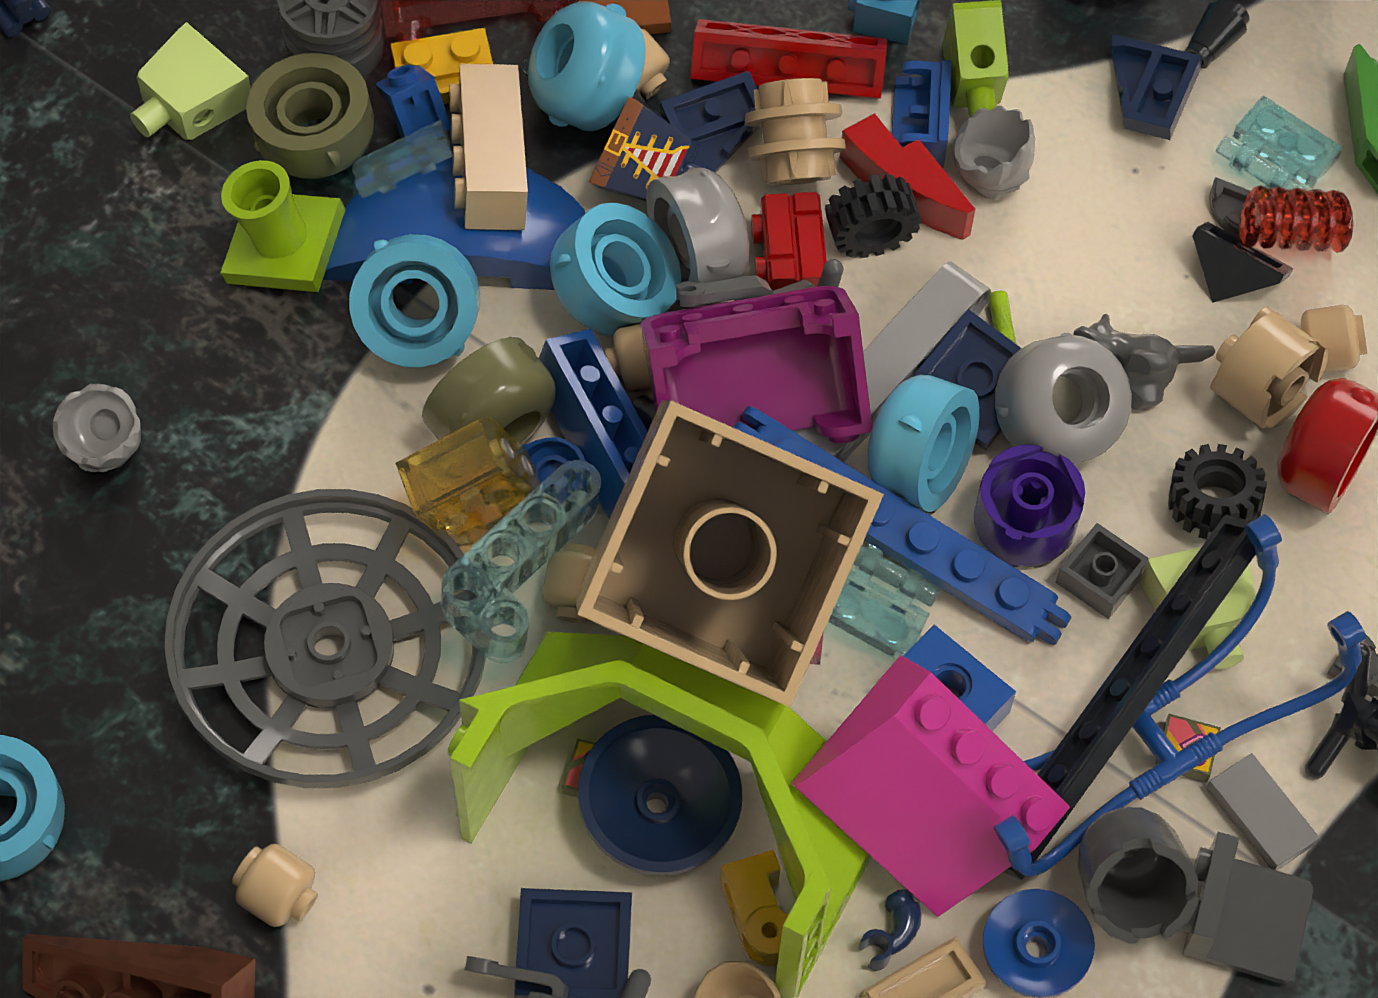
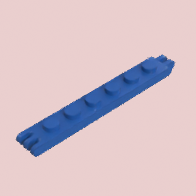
(934, 548)

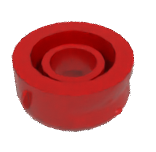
(1328, 443)

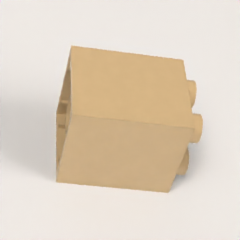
(726, 552)

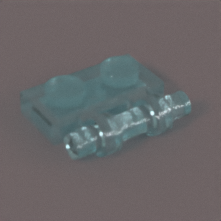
(1283, 140)
(402, 159)
(877, 614)

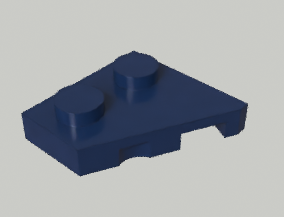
(1152, 84)
(714, 118)

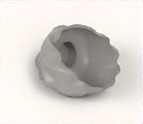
(995, 151)
(97, 427)

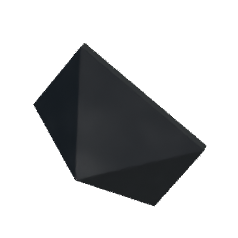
(1233, 268)

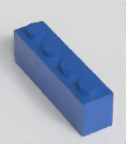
(594, 410)

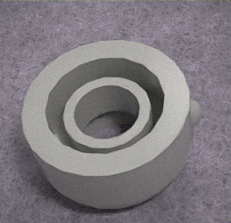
(701, 223)
(1026, 392)

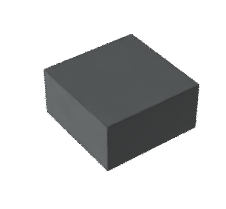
(1102, 570)

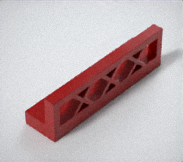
(772, 54)

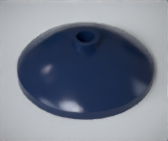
(663, 762)

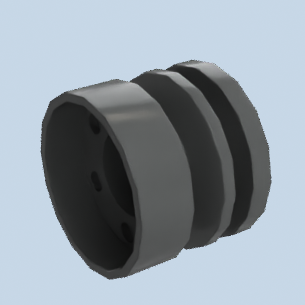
(335, 28)

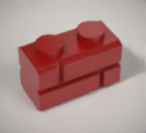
(790, 239)

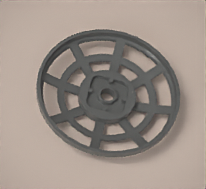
(303, 620)

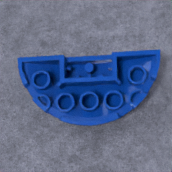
(426, 207)

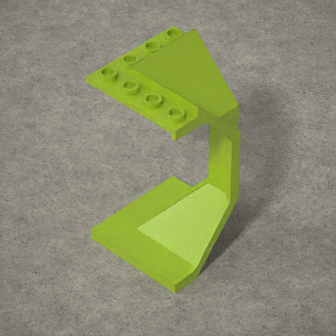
(585, 672)

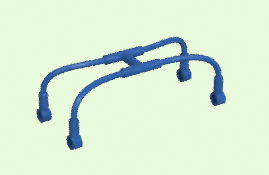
(1345, 631)

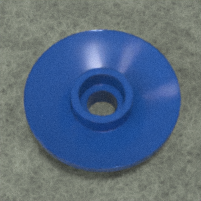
(1044, 919)

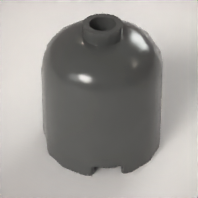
(1137, 875)

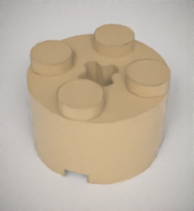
(1268, 369)

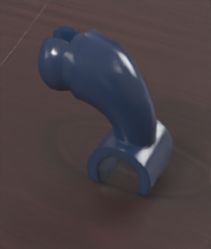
(905, 926)

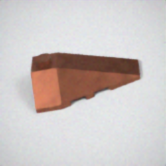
(131, 970)

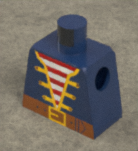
(641, 151)

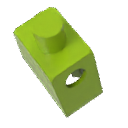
(978, 54)

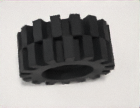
(872, 216)
(1216, 470)

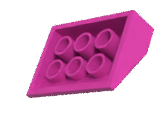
(925, 786)

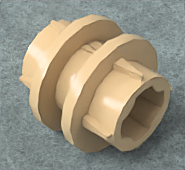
(794, 131)

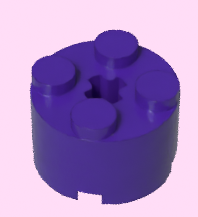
(1029, 505)

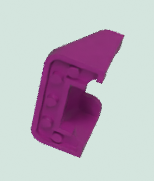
(778, 352)

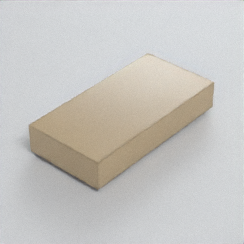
(937, 974)

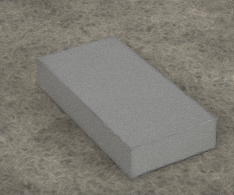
(1263, 812)

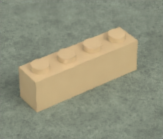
(490, 147)

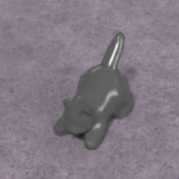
(1146, 358)

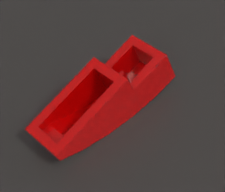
(939, 201)

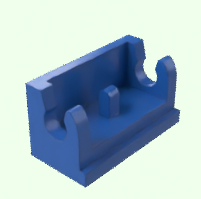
(923, 106)

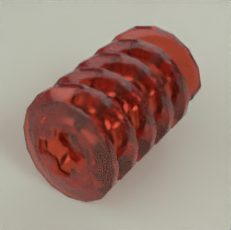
(1296, 218)

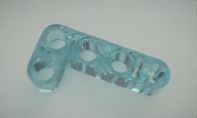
(529, 551)

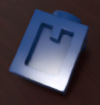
(413, 99)

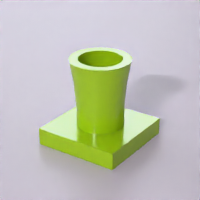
(279, 235)

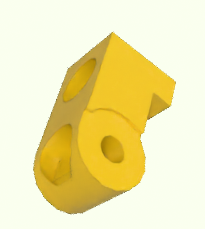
(754, 905)

